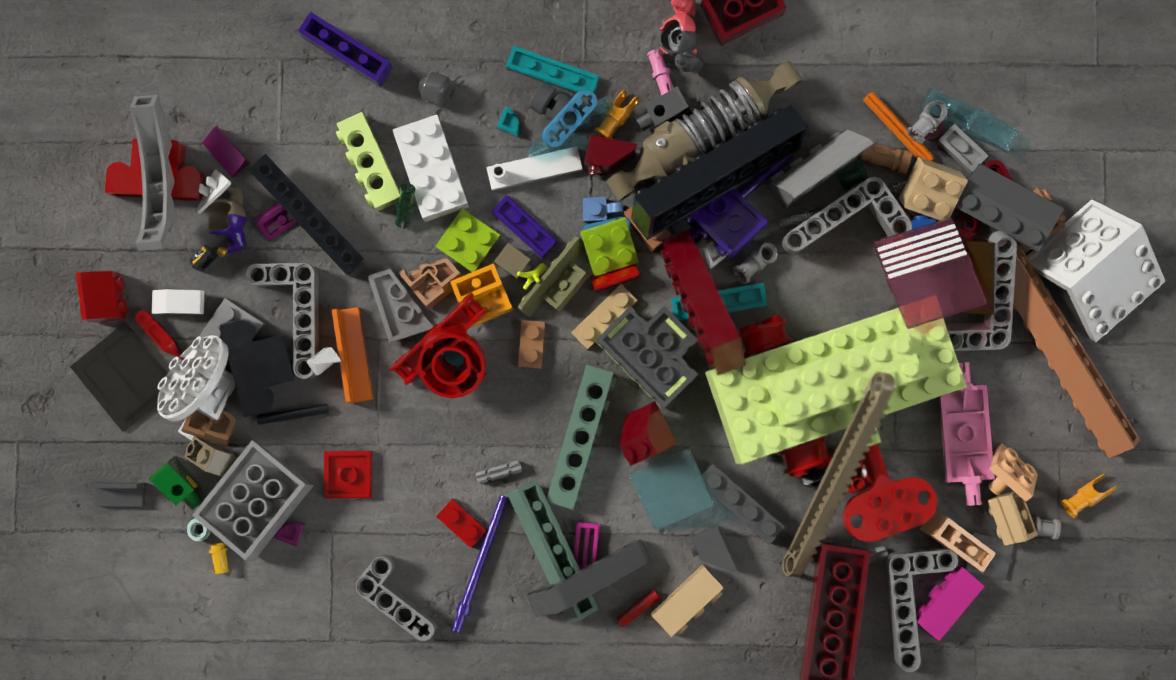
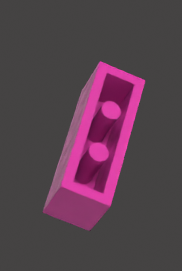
(947, 602)

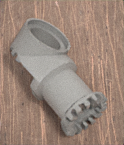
(927, 122)
(754, 263)

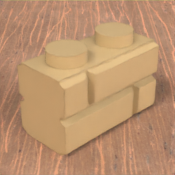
(1011, 518)

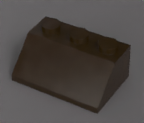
(983, 260)

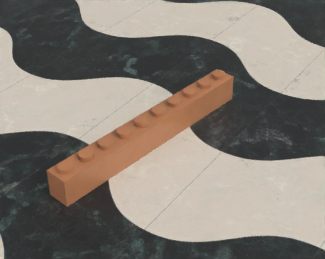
(1069, 360)

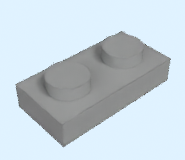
(962, 148)

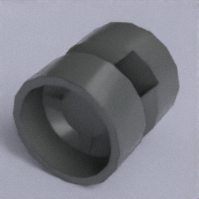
(544, 98)

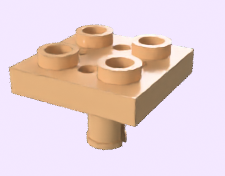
(1012, 472)

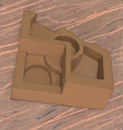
(431, 281)
(208, 429)

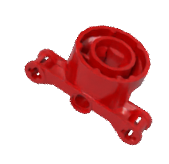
(449, 335)

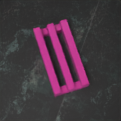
(587, 526)

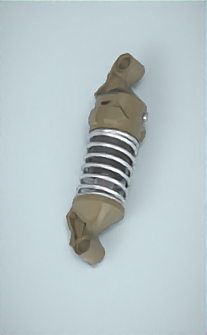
(685, 139)

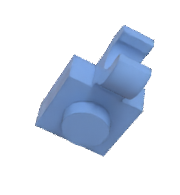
(596, 209)

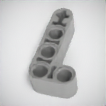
(399, 601)

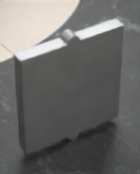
(1000, 563)

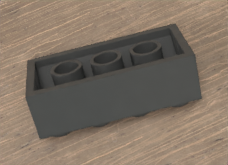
(1009, 207)

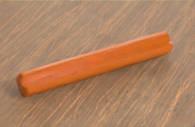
(896, 126)

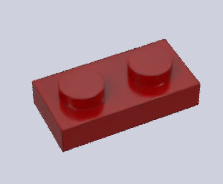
(461, 523)

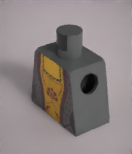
(671, 102)

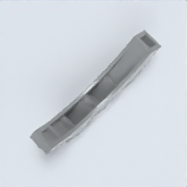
(157, 176)

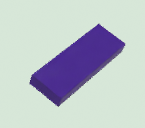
(524, 226)

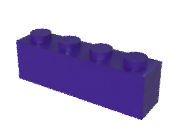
(345, 49)

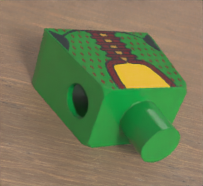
(171, 476)

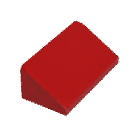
(614, 278)

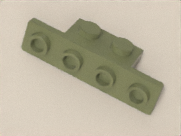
(559, 281)

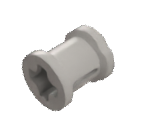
(1047, 527)

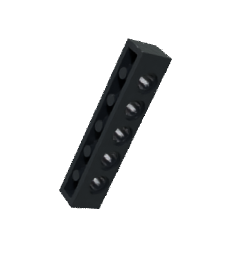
(306, 214)

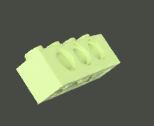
(348, 131)

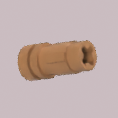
(887, 157)

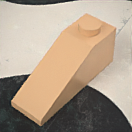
(958, 540)

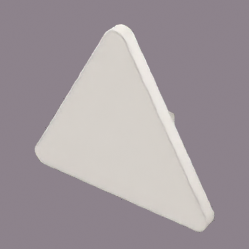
(215, 187)

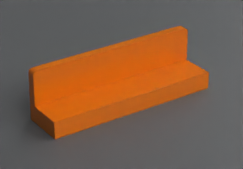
(353, 355)

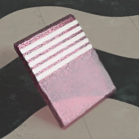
(929, 273)

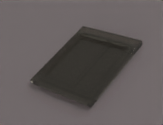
(122, 376)

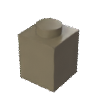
(512, 261)

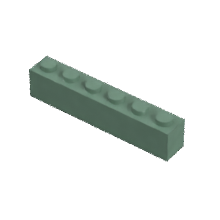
(548, 542)

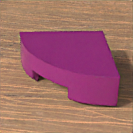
(290, 533)

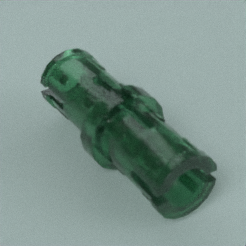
(405, 205)

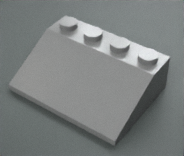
(818, 167)
(252, 501)

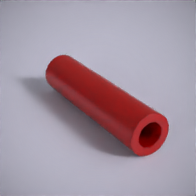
(638, 608)

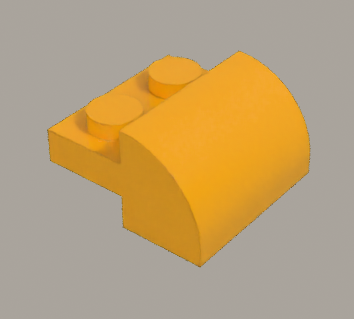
(487, 291)

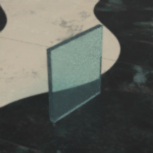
(672, 489)

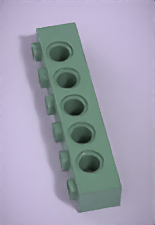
(557, 493)

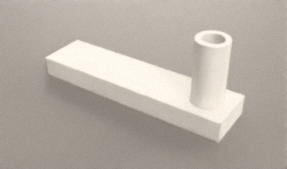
(534, 168)

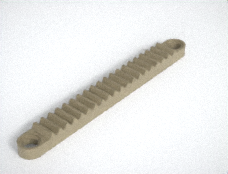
(839, 474)

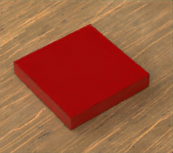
(347, 474)

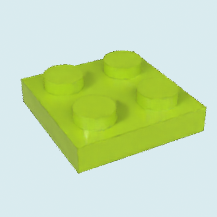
(468, 241)
(609, 246)

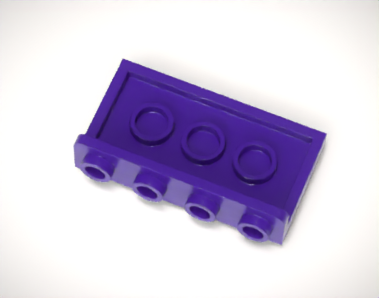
(728, 222)

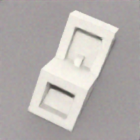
(178, 302)

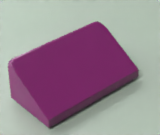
(225, 151)
(274, 221)

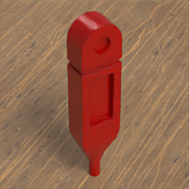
(157, 333)

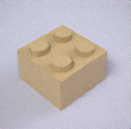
(933, 189)

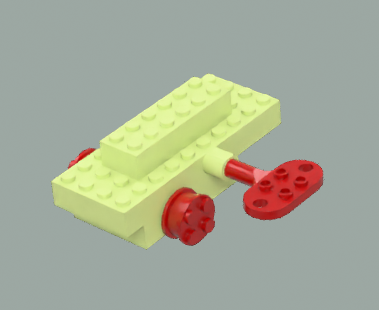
(811, 389)

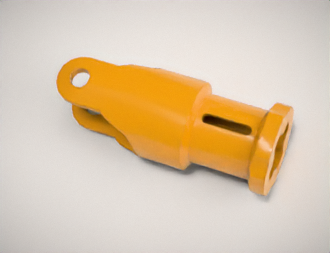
(616, 116)
(1085, 497)

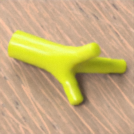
(533, 275)

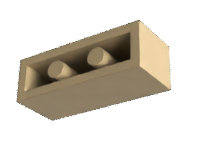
(687, 601)

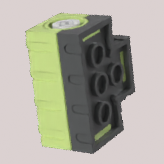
(651, 352)

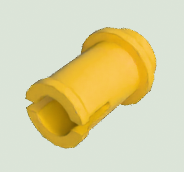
(219, 558)

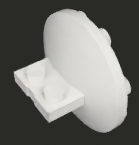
(197, 381)

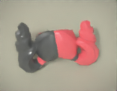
(682, 27)

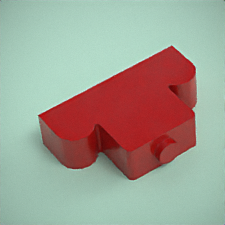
(127, 180)

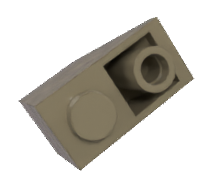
(209, 456)

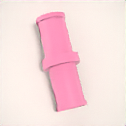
(661, 72)

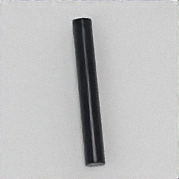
(292, 414)

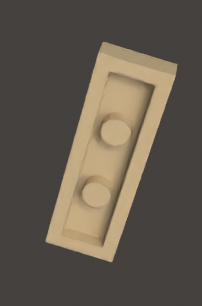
(603, 316)

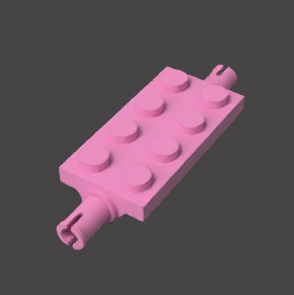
(966, 436)

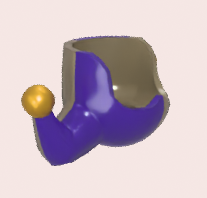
(227, 219)

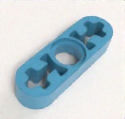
(579, 118)

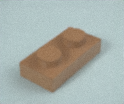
(531, 344)

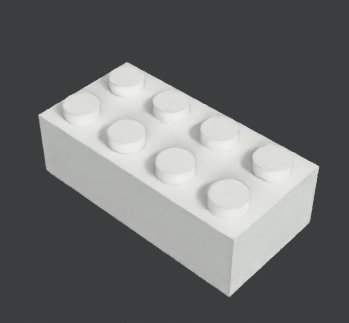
(430, 168)

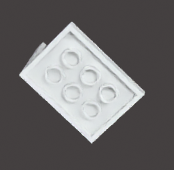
(1101, 264)

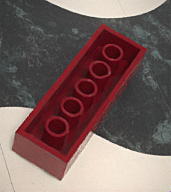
(702, 303)
(835, 612)

